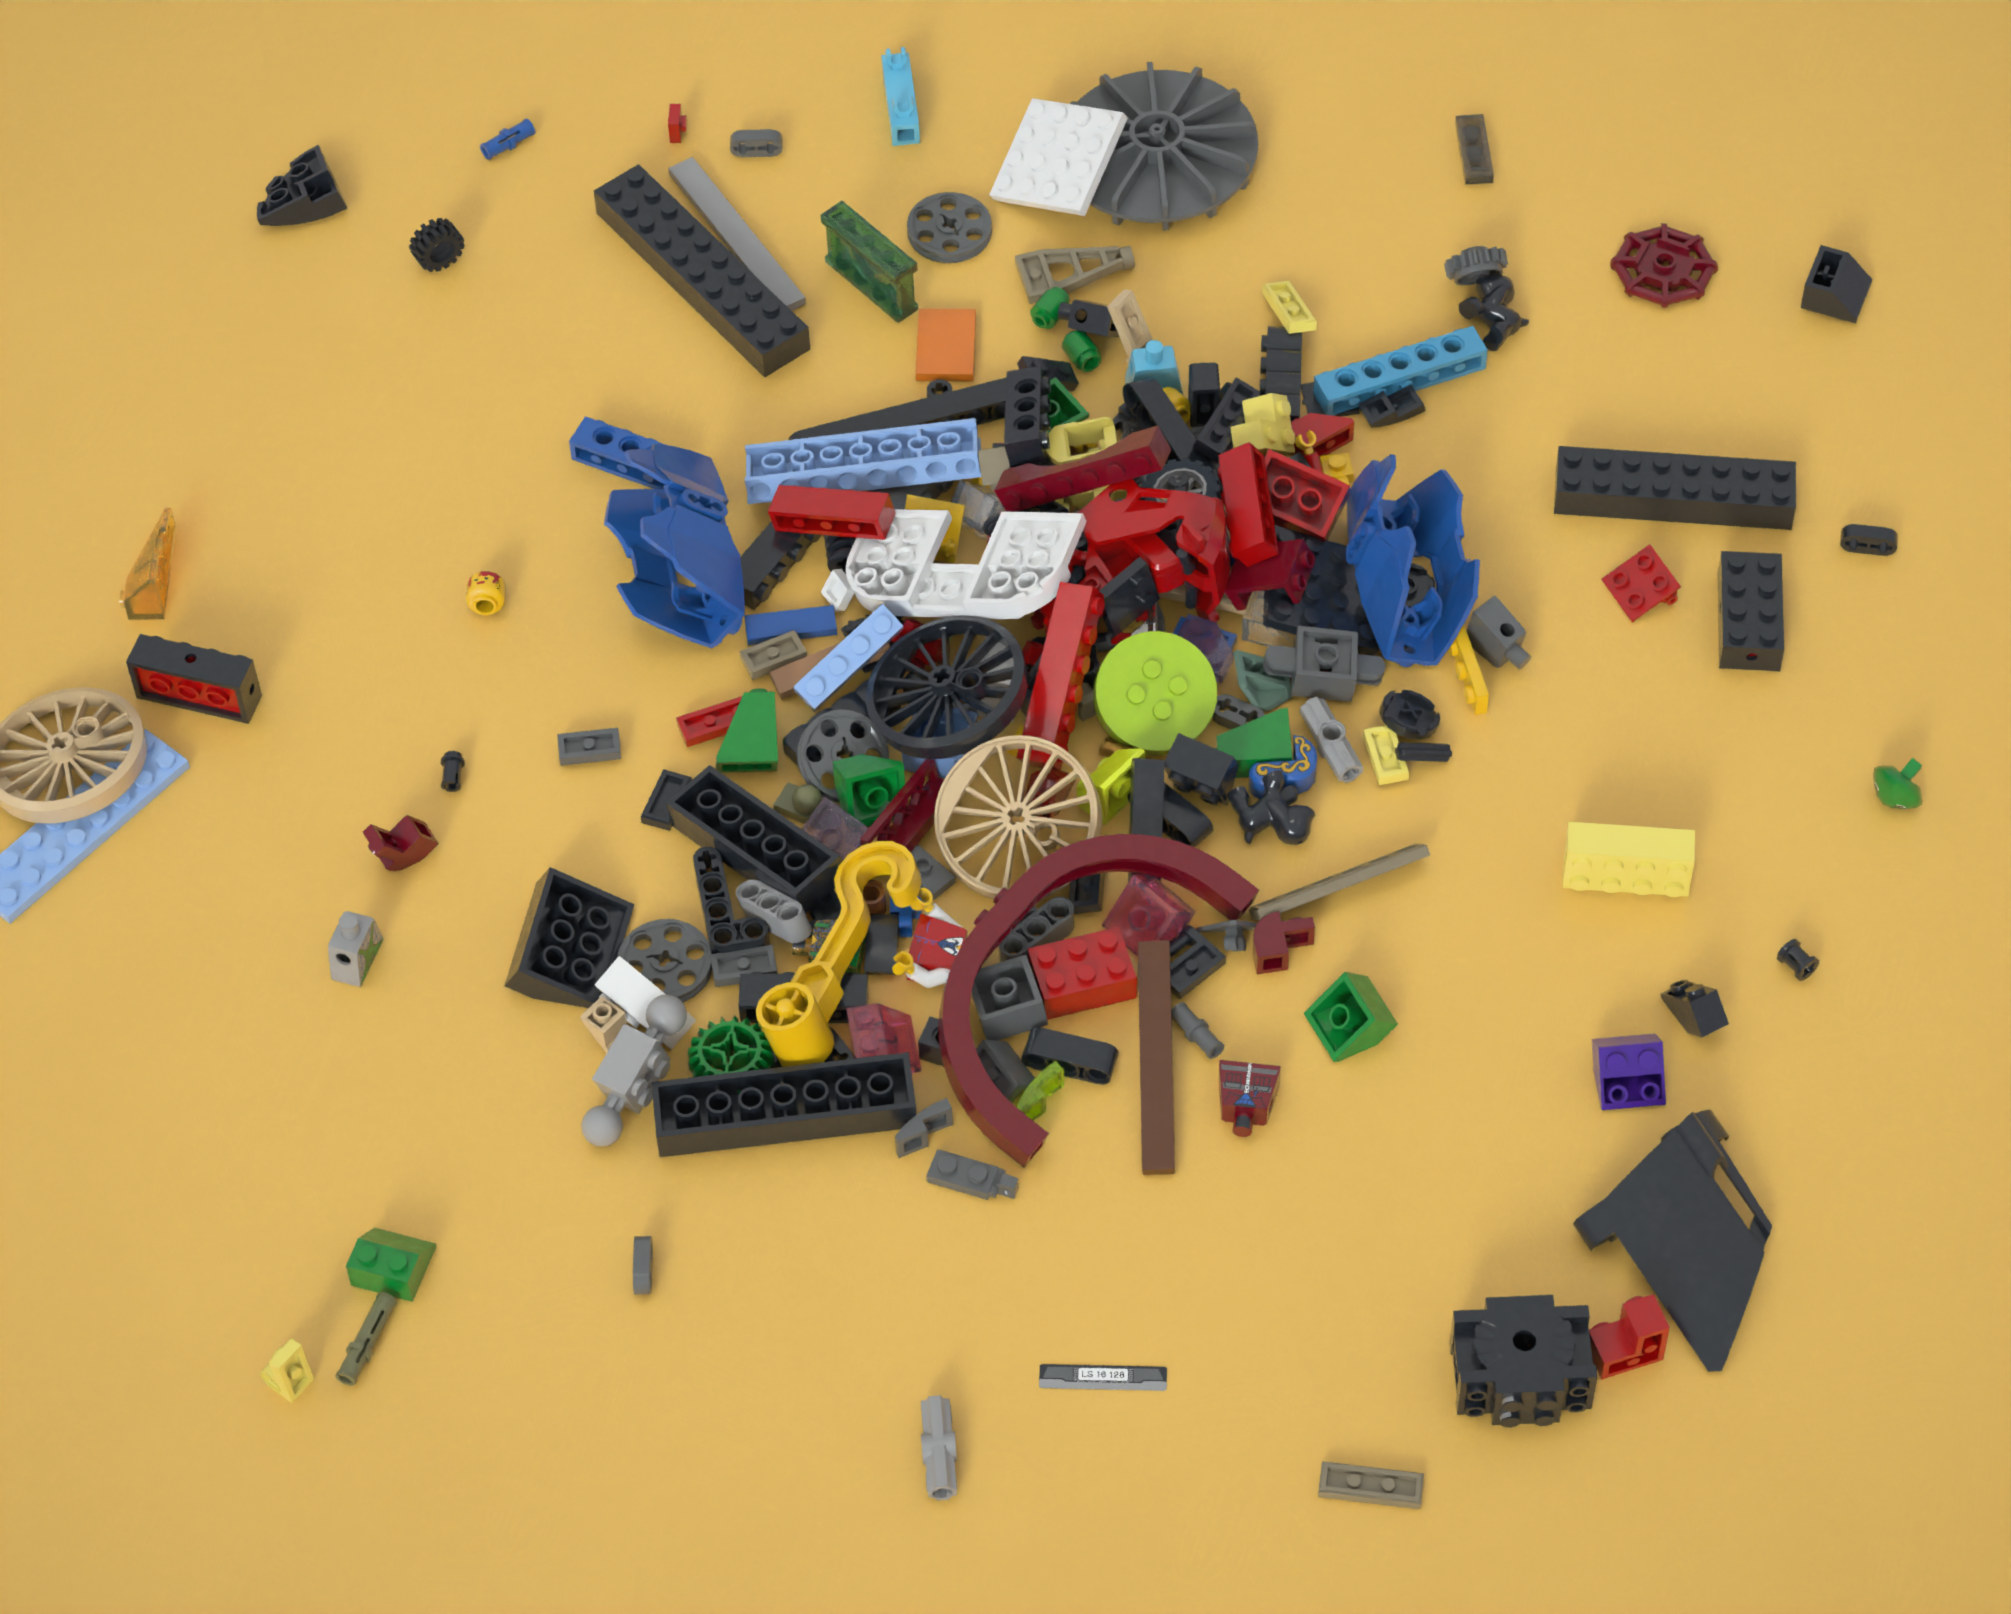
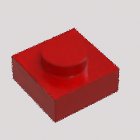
(676, 123)

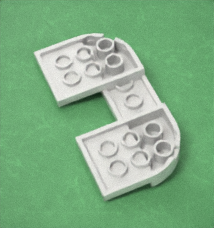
(1014, 577)

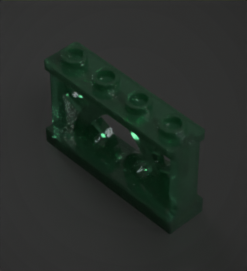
(870, 261)

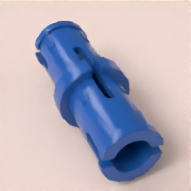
(521, 131)

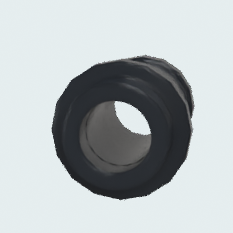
(452, 764)

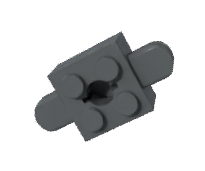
(1325, 650)

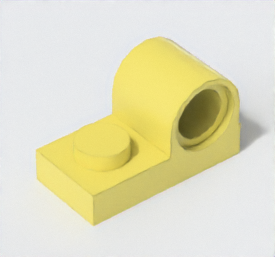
(288, 1371)

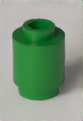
(1046, 309)
(1081, 351)

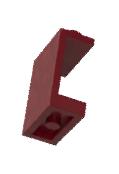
(1286, 570)

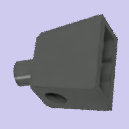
(1497, 635)

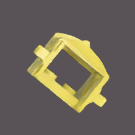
(1081, 433)

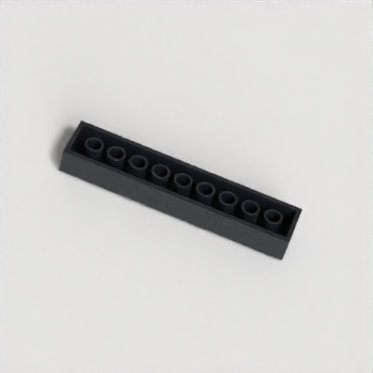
(702, 270)

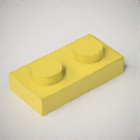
(1380, 747)

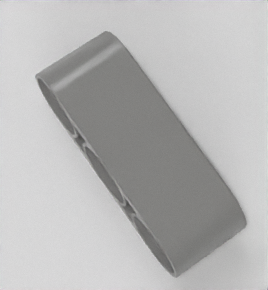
(782, 914)

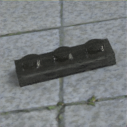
(1474, 149)

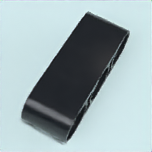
(1182, 819)
(1078, 1056)

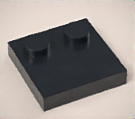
(1128, 596)

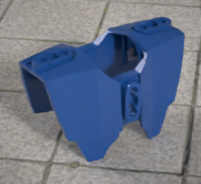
(683, 533)
(1381, 547)

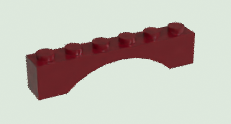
(1127, 459)

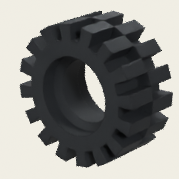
(425, 246)

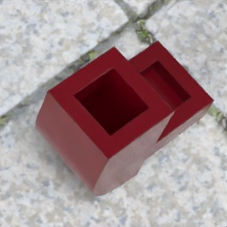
(403, 845)
(1274, 938)

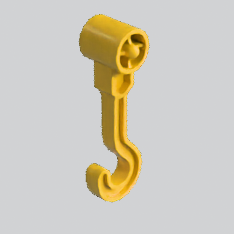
(799, 1011)

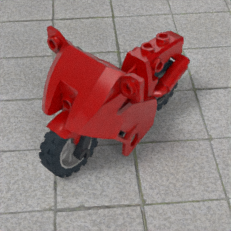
(1177, 538)

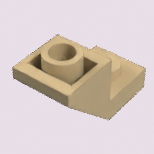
(604, 1021)

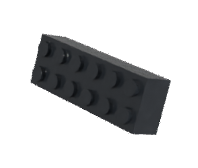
(753, 838)

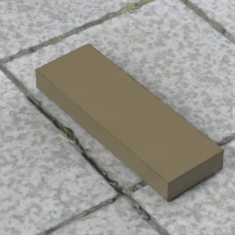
(1371, 1485)

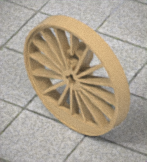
(77, 748)
(958, 782)

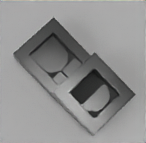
(915, 1132)

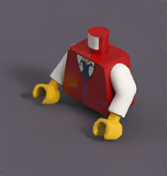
(932, 946)

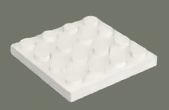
(1058, 156)

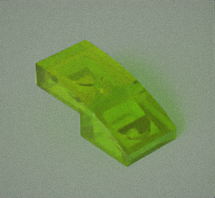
(1045, 1084)

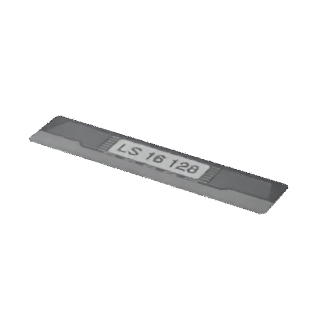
(1103, 1377)

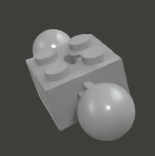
(630, 1068)

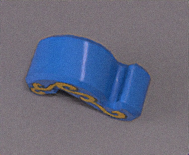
(1297, 772)

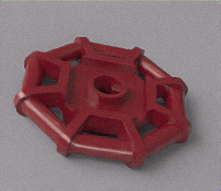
(1671, 247)

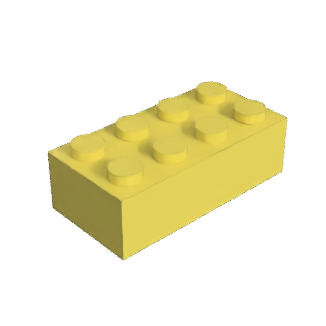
(1628, 859)

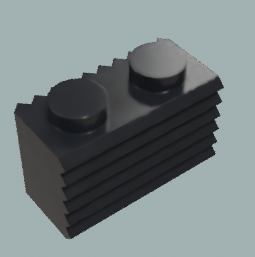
(1203, 392)

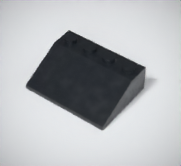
(567, 940)

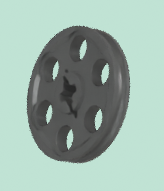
(946, 236)
(832, 745)
(676, 951)

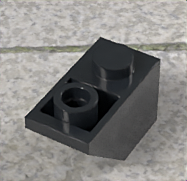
(1695, 1007)

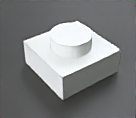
(838, 590)

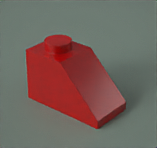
(1330, 432)

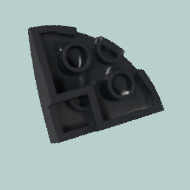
(303, 193)

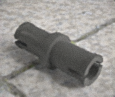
(1197, 1030)

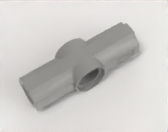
(1331, 739)
(938, 1448)

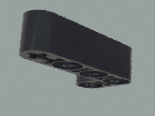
(718, 904)

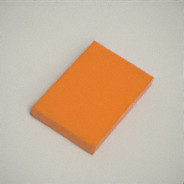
(946, 344)

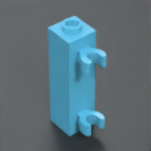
(900, 98)

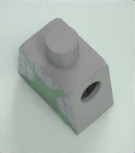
(356, 939)

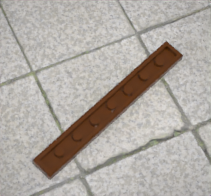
(1156, 1058)

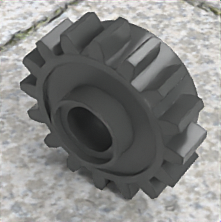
(1474, 263)

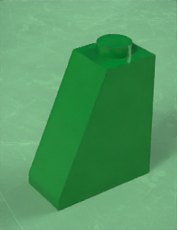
(752, 736)
(1258, 741)

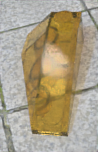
(149, 578)

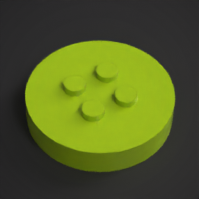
(1153, 691)

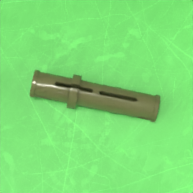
(360, 1351)

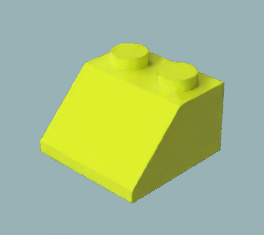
(1112, 782)

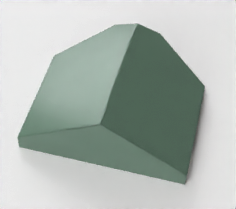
(1260, 688)

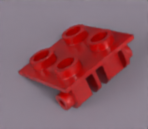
(1642, 583)

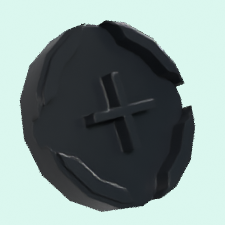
(1409, 714)

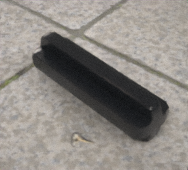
(1423, 752)

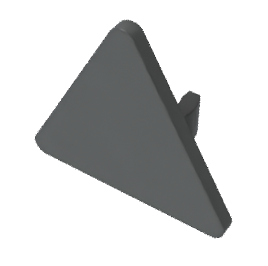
(1234, 937)

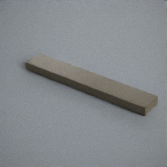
(1339, 881)

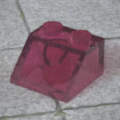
(1148, 912)
(882, 1031)

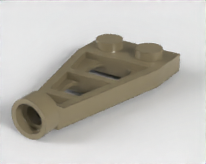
(1036, 276)

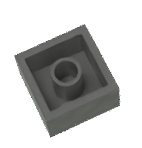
(1008, 999)

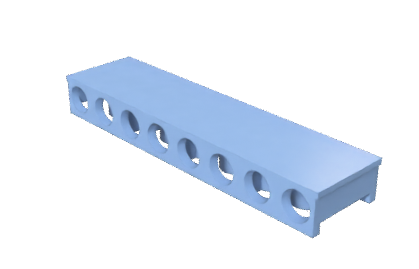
(865, 459)

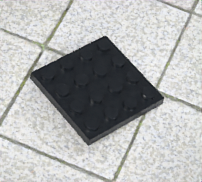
(1329, 598)

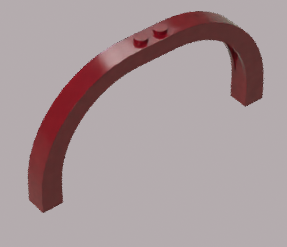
(1133, 853)

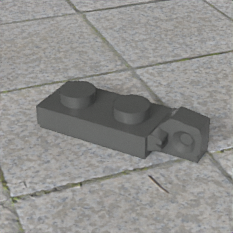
(970, 1176)

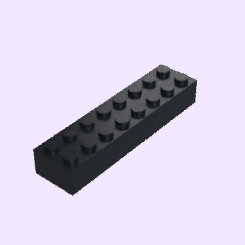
(1675, 487)
(783, 1104)

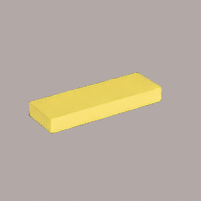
(1289, 307)

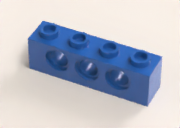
(605, 448)

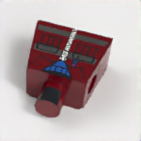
(1247, 1094)

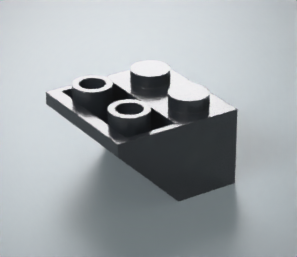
(1836, 285)
(1201, 770)

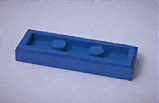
(806, 622)

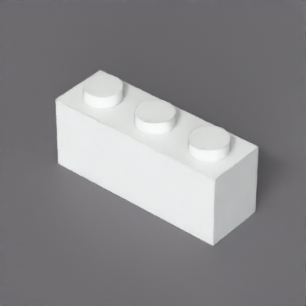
(633, 993)

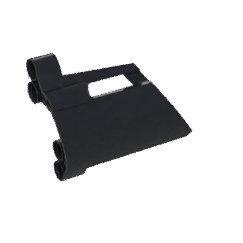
(1687, 1234)

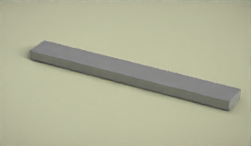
(734, 231)

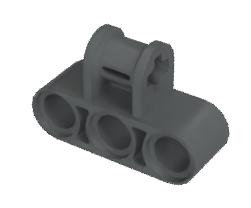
(1041, 922)

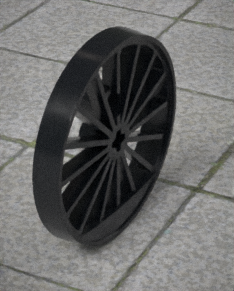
(946, 685)

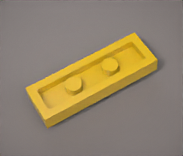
(1469, 671)

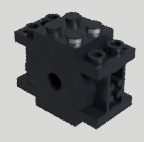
(1518, 1381)

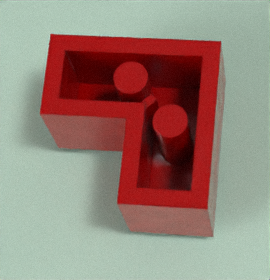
(1631, 1341)

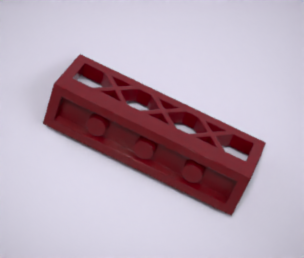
(913, 820)

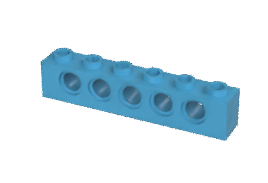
(1418, 364)

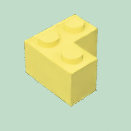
(1266, 425)

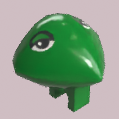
(1896, 787)

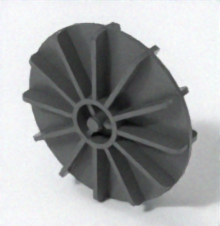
(1179, 150)

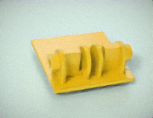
(949, 545)

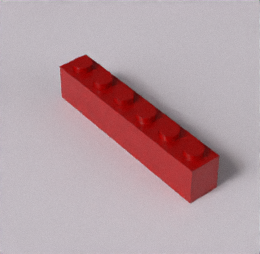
(1062, 669)

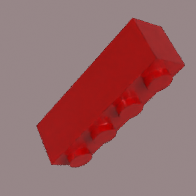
(1247, 504)
(831, 512)

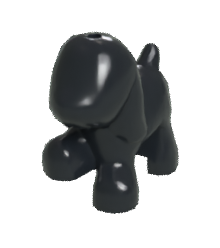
(1495, 294)
(1273, 809)

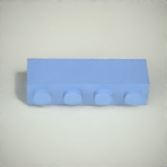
(848, 657)

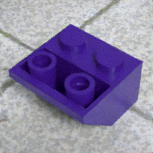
(1629, 1071)

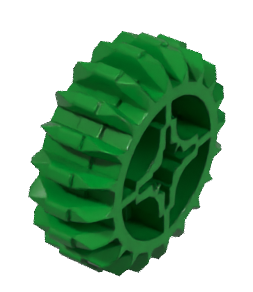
(718, 1043)

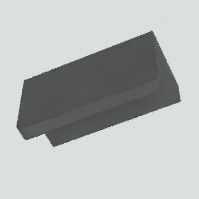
(1004, 1067)

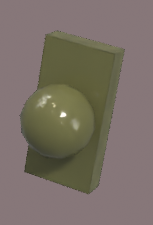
(799, 801)

